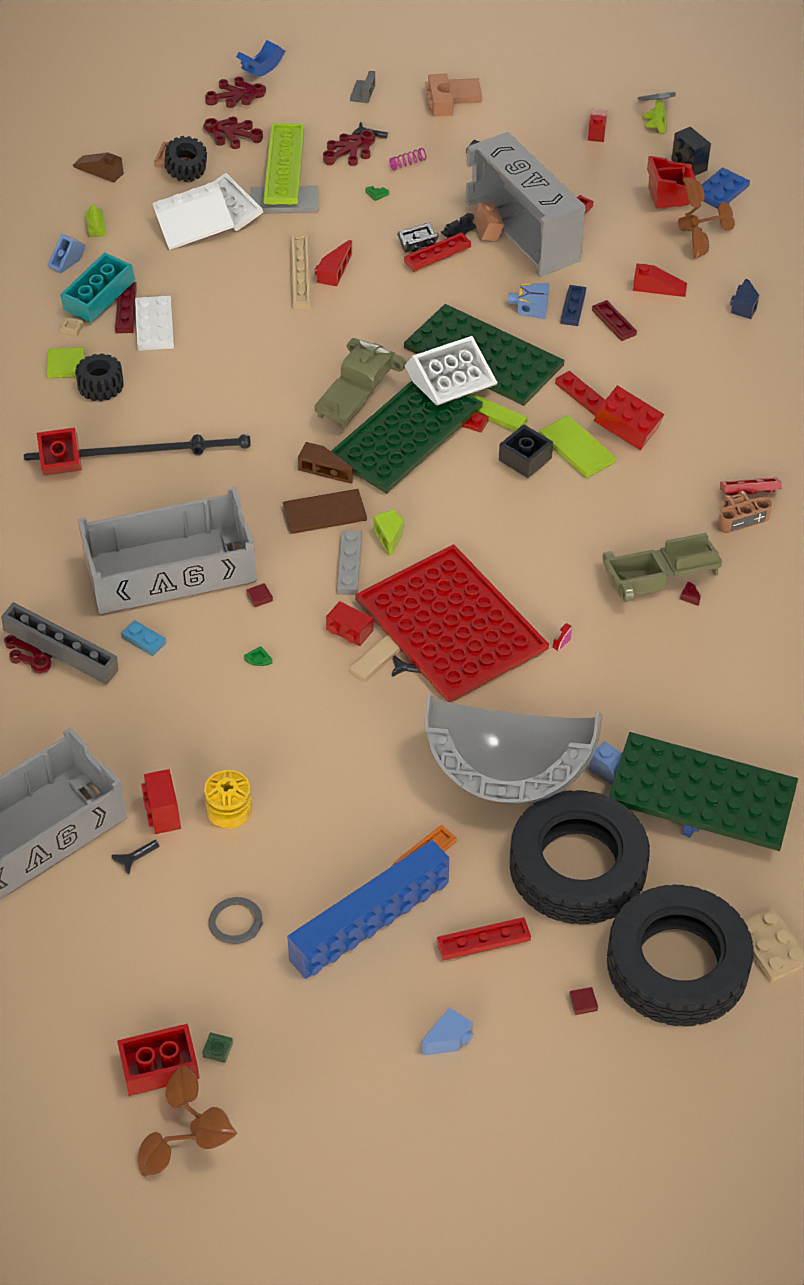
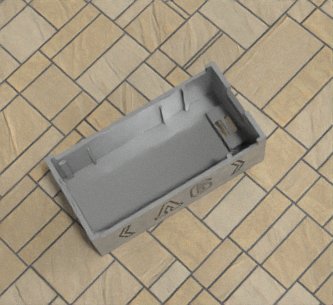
(533, 203)
(168, 552)
(47, 814)

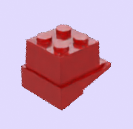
(667, 183)

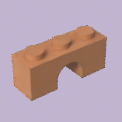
(438, 95)

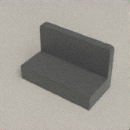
(363, 89)

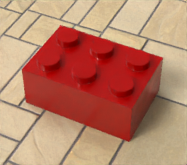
(628, 417)
(155, 1056)

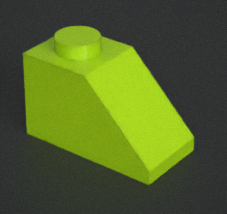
(389, 529)

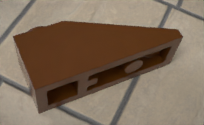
(102, 165)
(322, 462)

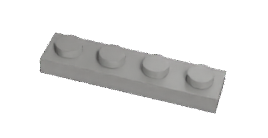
(349, 562)

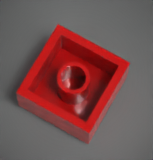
(59, 451)
(160, 801)

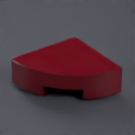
(690, 594)

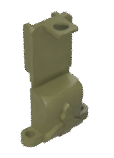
(359, 376)
(649, 569)

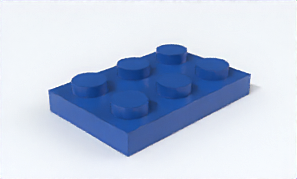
(723, 187)

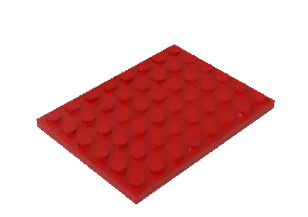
(451, 623)

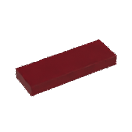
(614, 320)

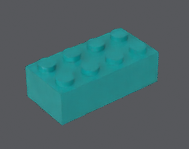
(97, 287)

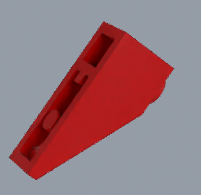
(597, 125)
(334, 264)
(655, 280)

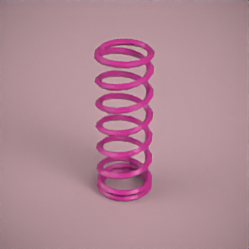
(393, 164)

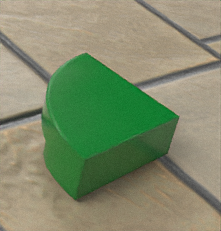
(376, 193)
(258, 657)

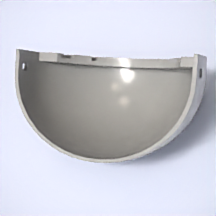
(509, 754)

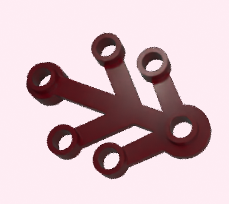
(254, 91)
(213, 126)
(366, 138)
(39, 663)

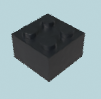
(692, 149)
(525, 450)

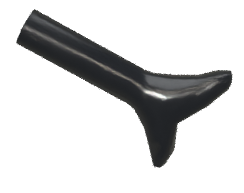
(377, 133)
(401, 666)
(128, 859)

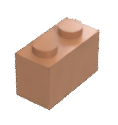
(488, 221)

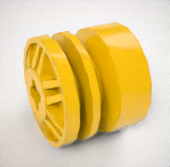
(228, 799)

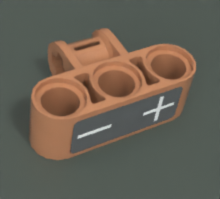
(741, 512)

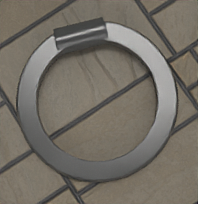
(660, 96)
(236, 939)

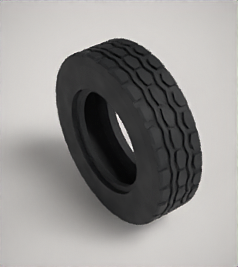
(570, 898)
(672, 999)

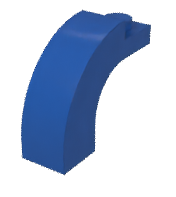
(264, 61)

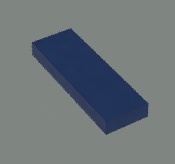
(573, 305)

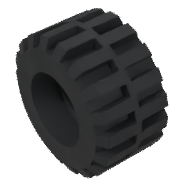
(187, 148)
(99, 377)

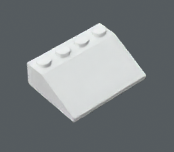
(193, 215)
(450, 371)

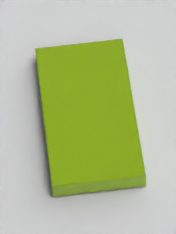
(578, 446)

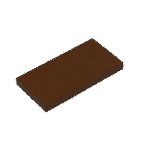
(324, 511)

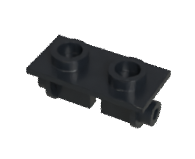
(464, 225)

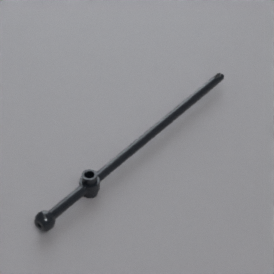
(196, 444)

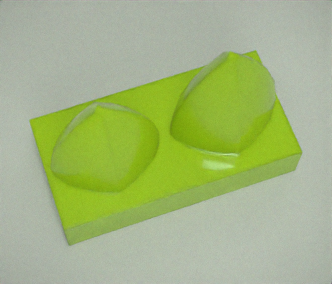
(657, 117)
(95, 221)

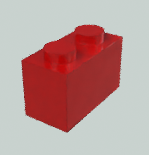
(349, 623)

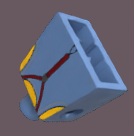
(531, 299)

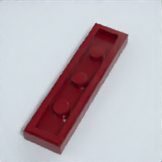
(126, 310)

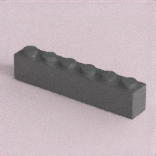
(60, 643)

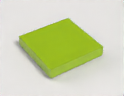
(63, 361)

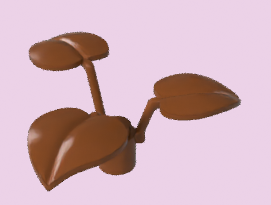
(695, 196)
(208, 1129)

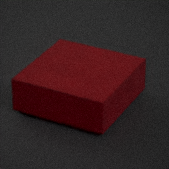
(259, 595)
(583, 1000)

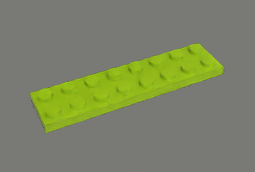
(284, 163)

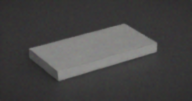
(306, 202)

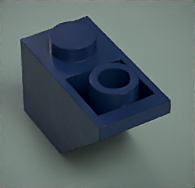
(745, 300)

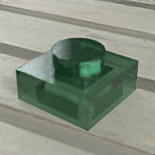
(217, 1047)

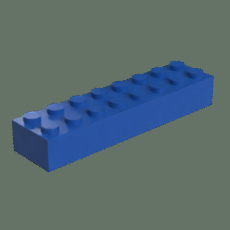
(368, 909)

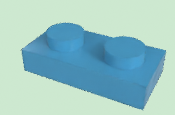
(143, 638)

